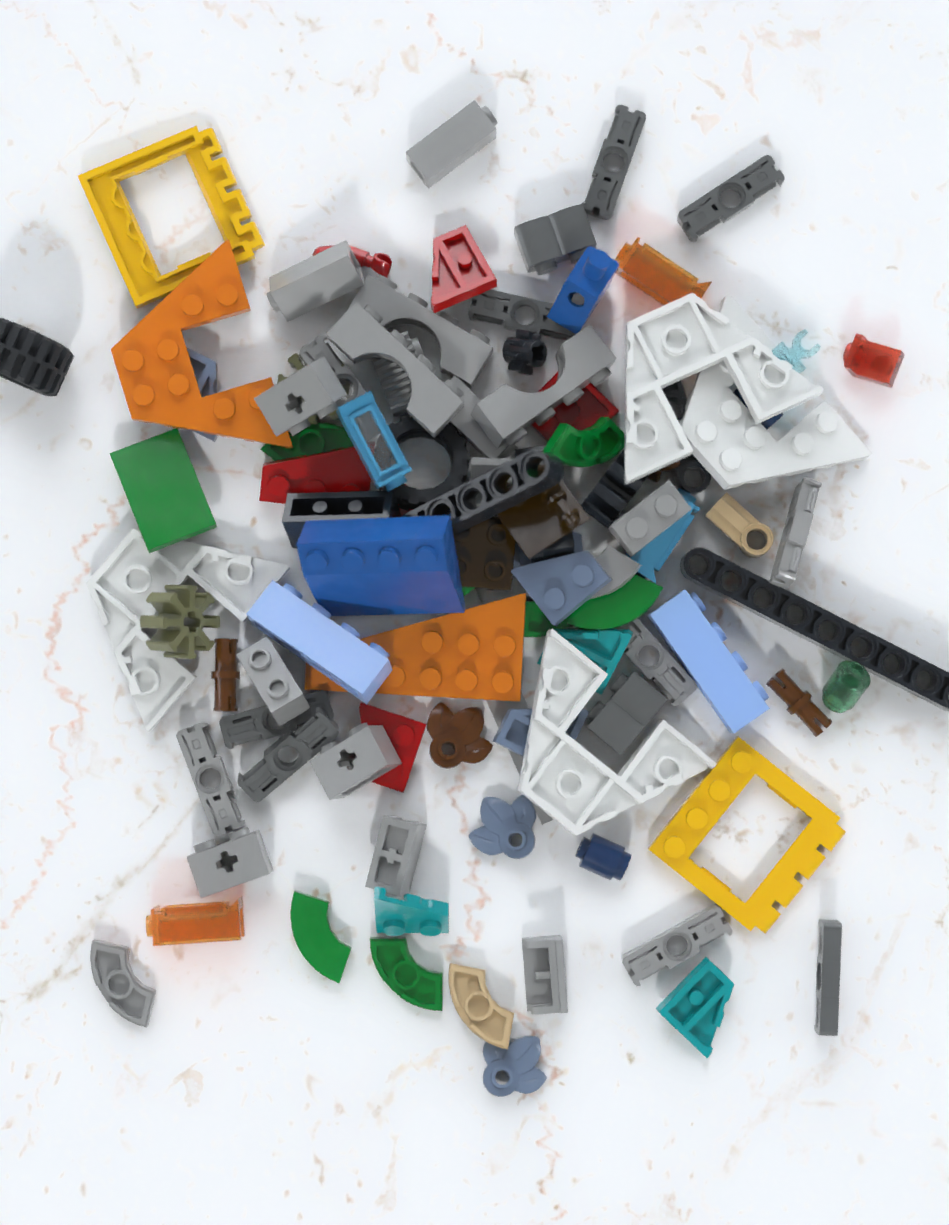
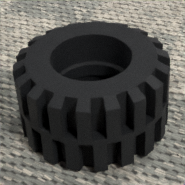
(32, 359)

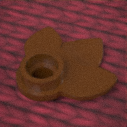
(459, 731)

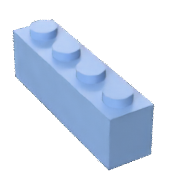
(320, 641)
(708, 660)

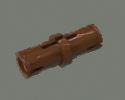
(225, 675)
(799, 702)

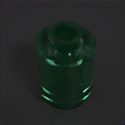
(845, 686)

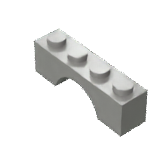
(363, 337)
(461, 352)
(509, 411)

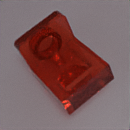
(872, 361)

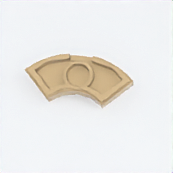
(477, 1007)

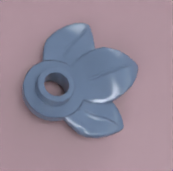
(503, 822)
(517, 1063)

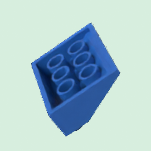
(382, 565)

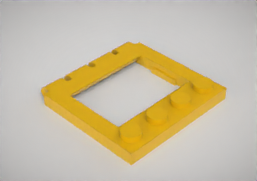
(122, 229)
(707, 806)

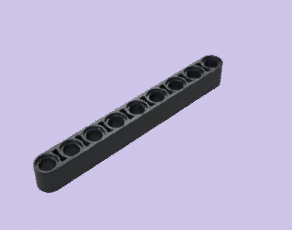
(808, 627)

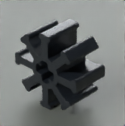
(611, 493)

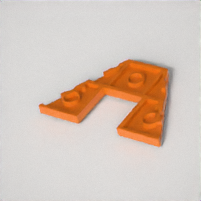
(158, 368)

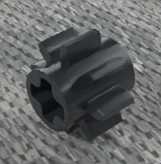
(524, 351)

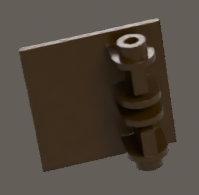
(543, 517)
(486, 555)

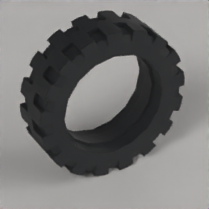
(455, 446)

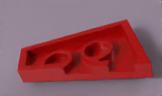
(321, 472)

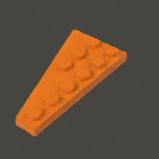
(452, 655)

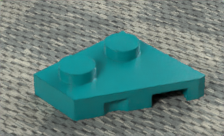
(600, 646)
(409, 916)
(698, 1005)

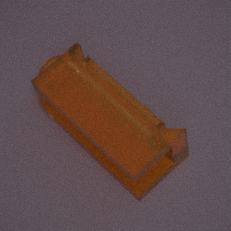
(656, 274)
(196, 923)

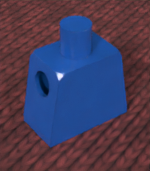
(590, 279)

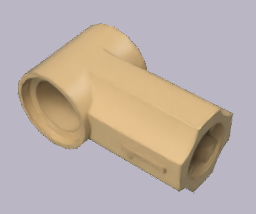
(737, 523)

